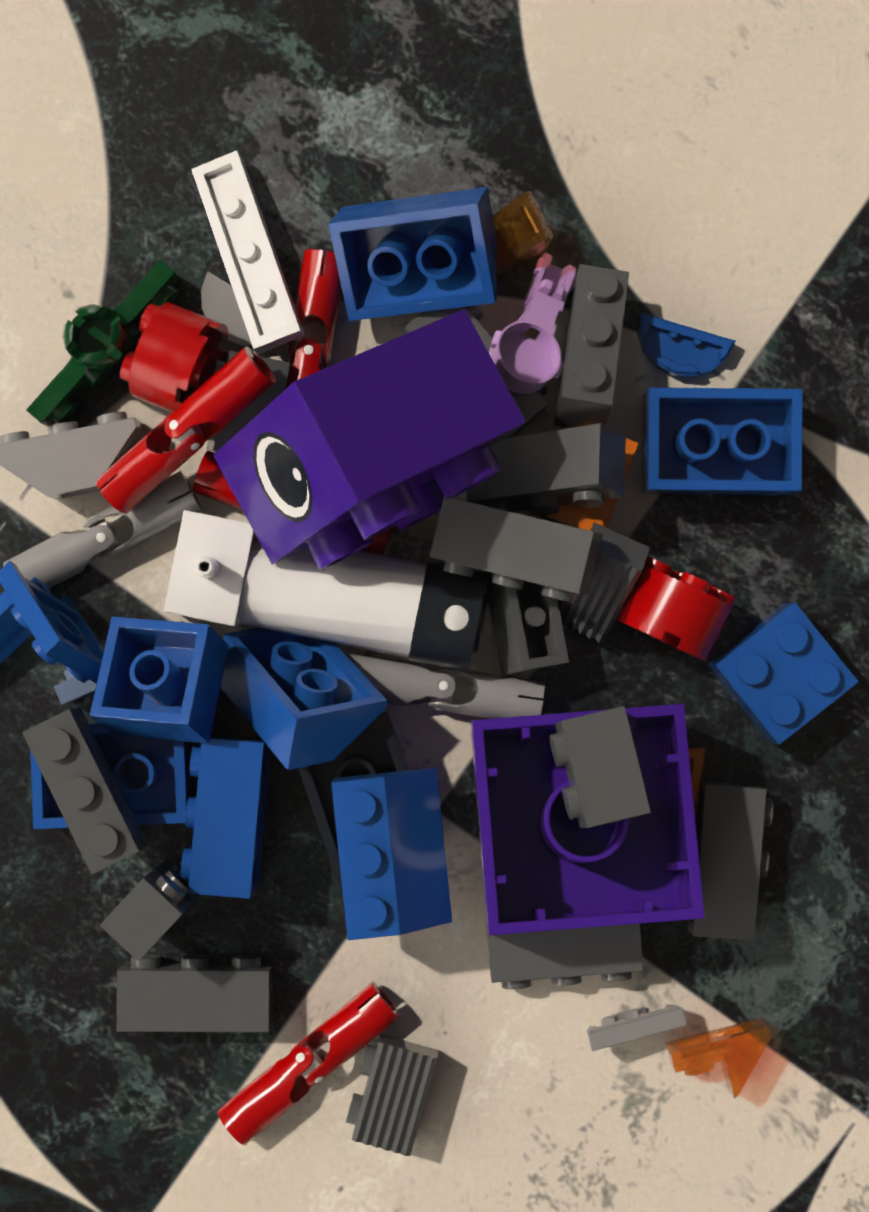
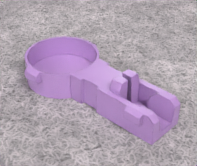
(526, 362)

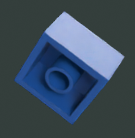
(782, 673)
(160, 679)

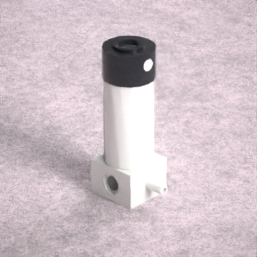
(358, 602)

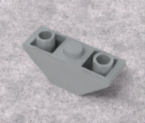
(69, 456)

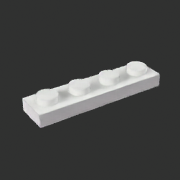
(248, 252)

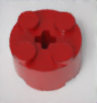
(172, 355)
(677, 609)

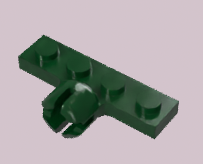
(99, 341)

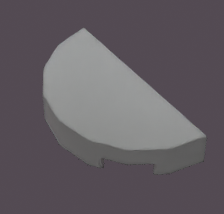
(221, 305)
(634, 1025)

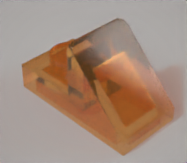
(520, 232)
(734, 1045)

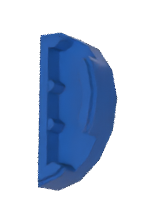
(681, 349)

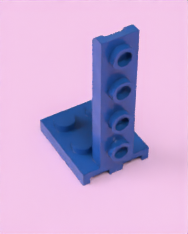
(55, 623)

